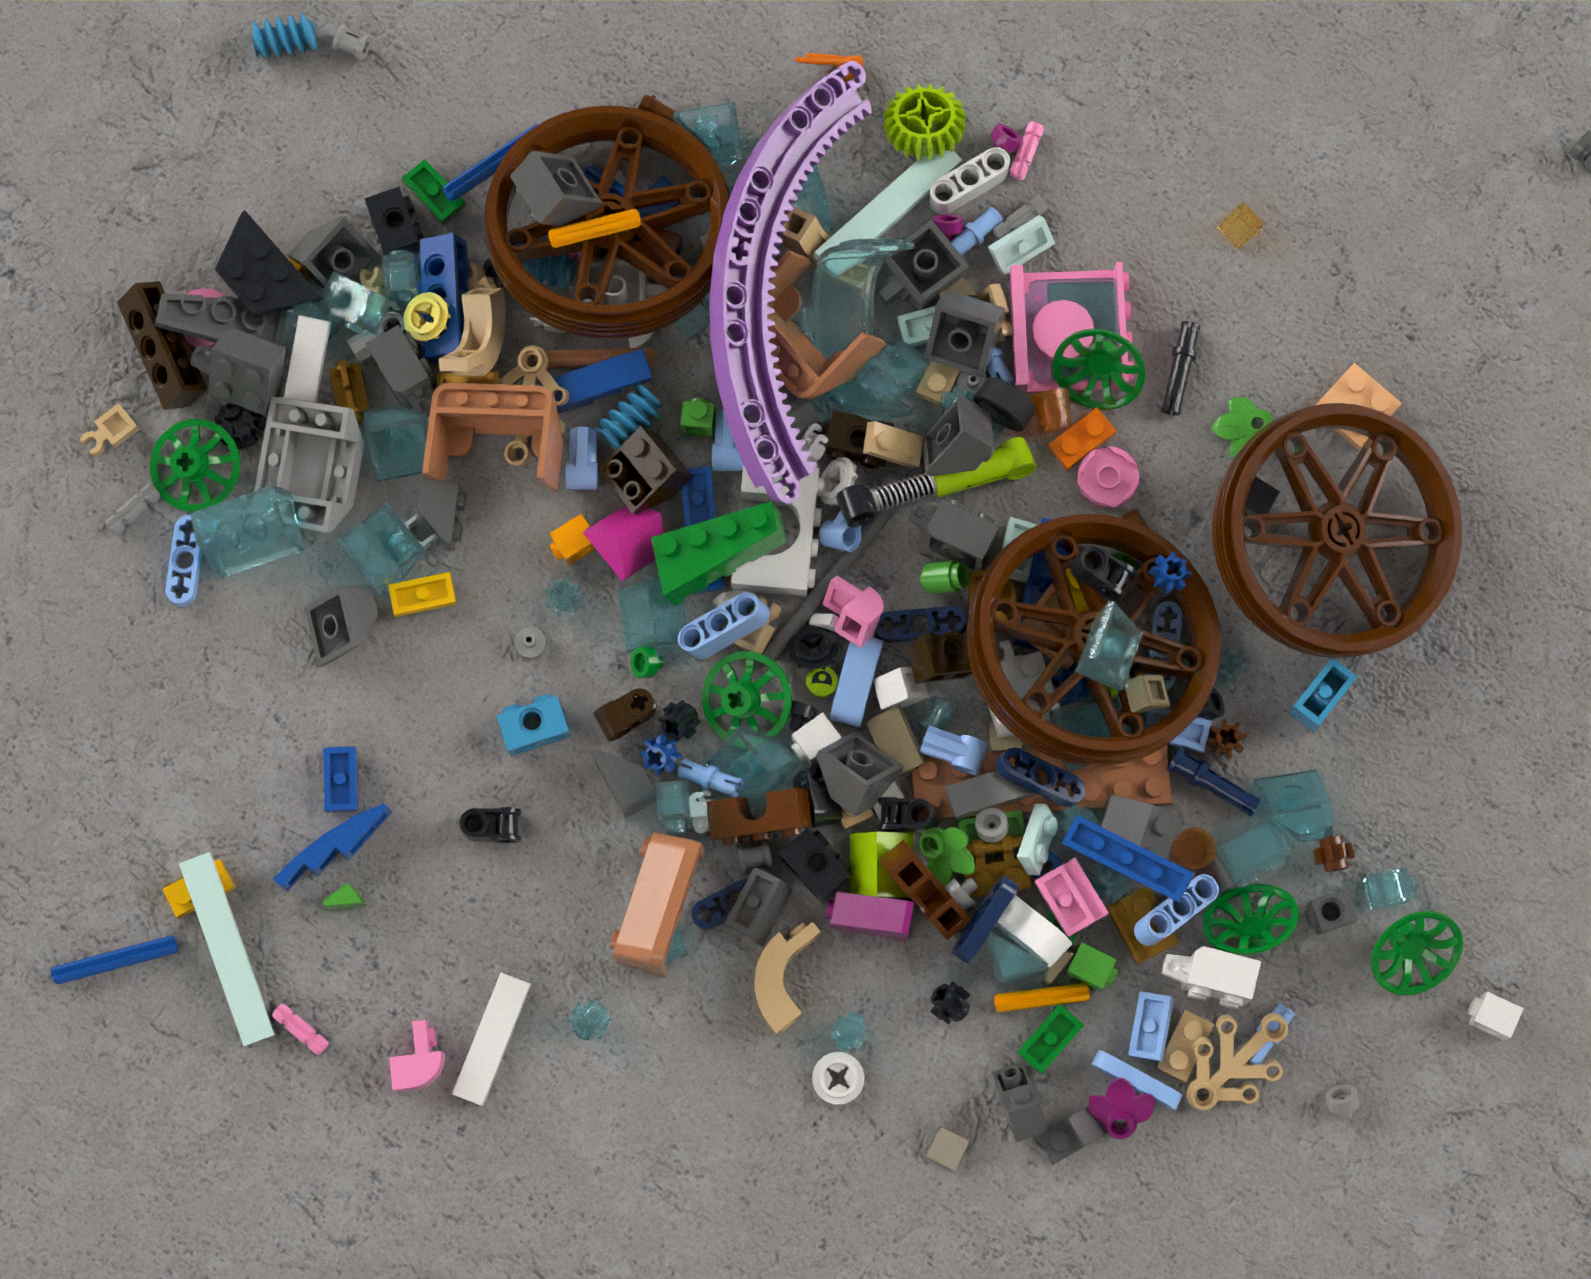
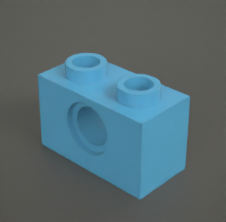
(1322, 695)
(552, 726)

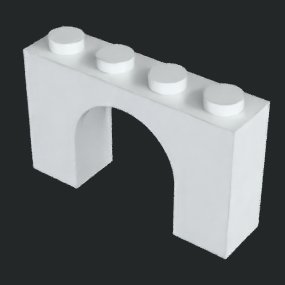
(788, 571)

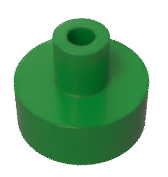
(645, 662)

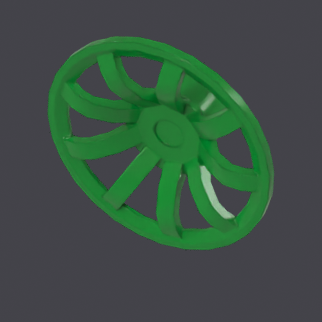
(1101, 364)
(193, 464)
(743, 697)
(1253, 927)
(1412, 945)

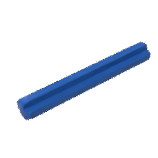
(479, 172)
(114, 959)

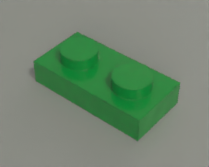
(428, 188)
(1050, 1039)

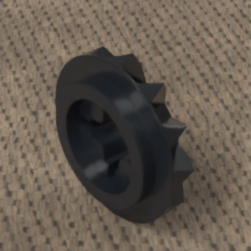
(245, 435)
(812, 637)

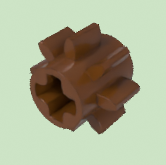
(1232, 745)
(1333, 853)

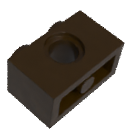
(840, 433)
(939, 657)

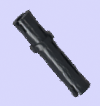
(1180, 369)

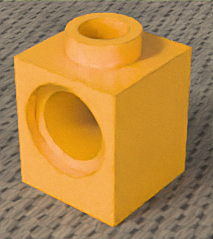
(570, 542)

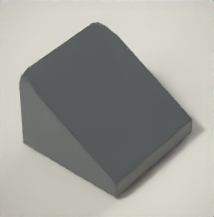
(1219, 873)

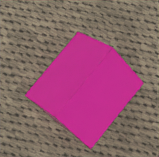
(626, 539)

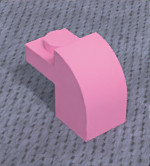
(857, 610)
(421, 1068)

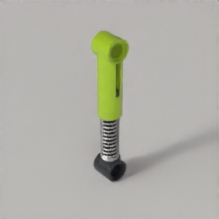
(1009, 461)

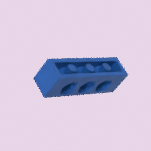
(434, 254)

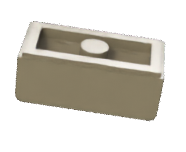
(895, 738)

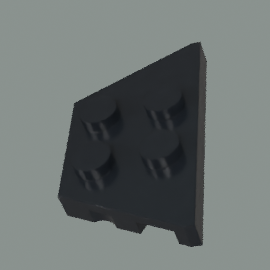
(261, 272)

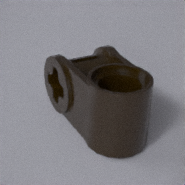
(622, 716)

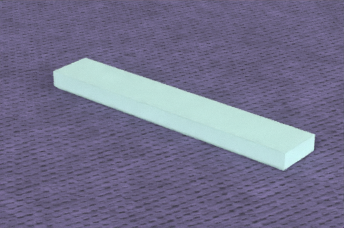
(894, 200)
(227, 949)

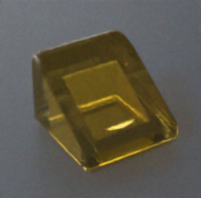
(1241, 225)

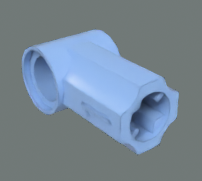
(724, 451)
(582, 466)
(838, 535)
(962, 751)

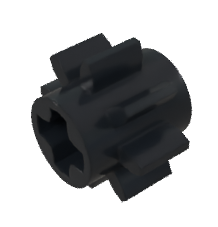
(679, 720)
(950, 1002)

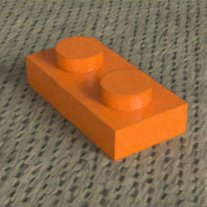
(1081, 439)

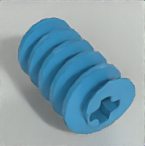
(284, 36)
(552, 269)
(629, 417)

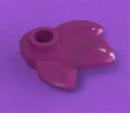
(1122, 1104)

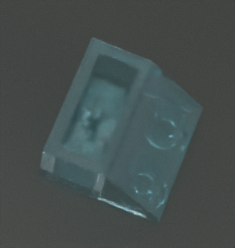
(382, 548)

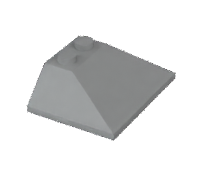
(314, 455)

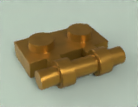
(989, 871)

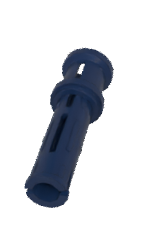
(1200, 774)

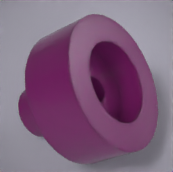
(1005, 138)
(949, 224)

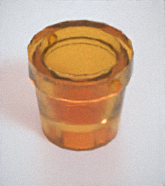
(1052, 410)
(1194, 849)

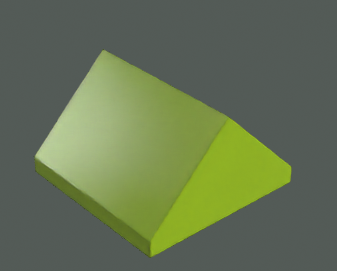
(866, 871)

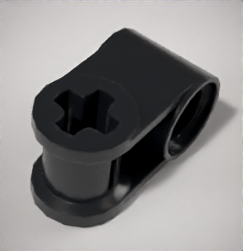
(1108, 576)
(822, 808)
(901, 815)
(493, 824)

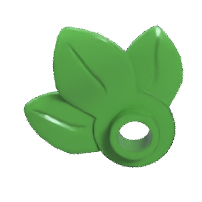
(1239, 423)
(949, 853)

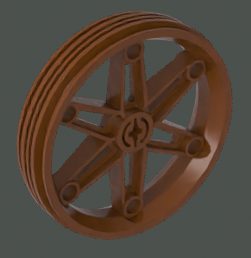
(593, 319)
(1442, 523)
(1015, 711)

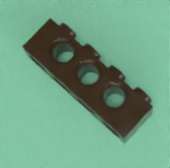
(161, 350)

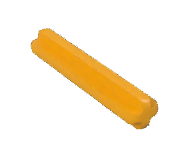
(594, 228)
(1041, 997)

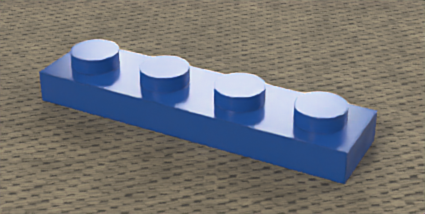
(700, 506)
(1128, 858)

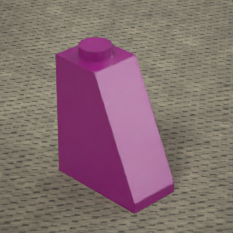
(870, 915)

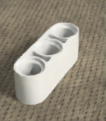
(975, 168)
(1033, 932)

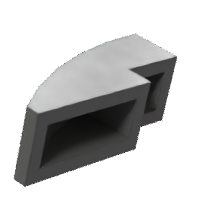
(985, 792)

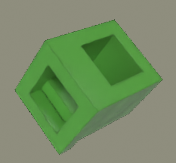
(698, 418)

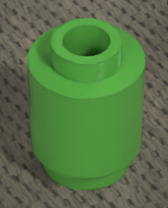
(944, 577)

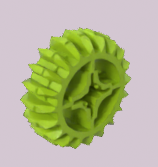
(908, 131)

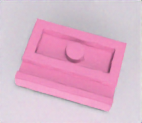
(1071, 897)

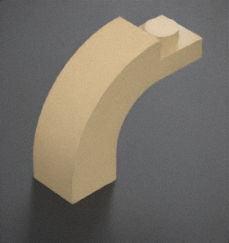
(804, 235)
(481, 334)
(770, 993)

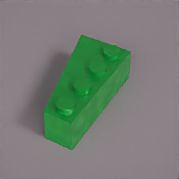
(715, 548)

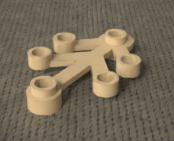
(530, 376)
(1233, 1064)

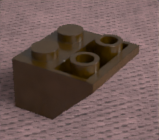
(645, 471)

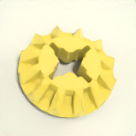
(430, 304)

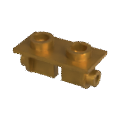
(349, 388)

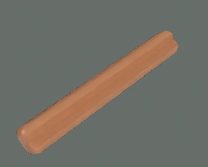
(585, 357)

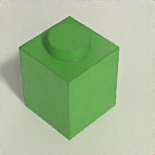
(1092, 967)

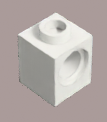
(899, 689)
(813, 737)
(1494, 1015)

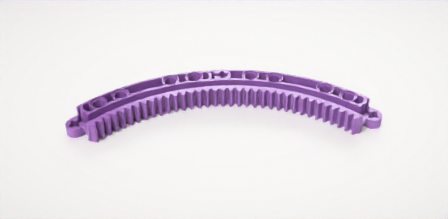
(744, 268)

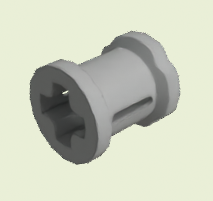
(351, 42)

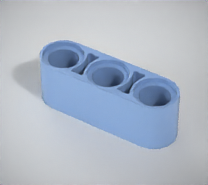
(709, 625)
(856, 682)
(1167, 919)

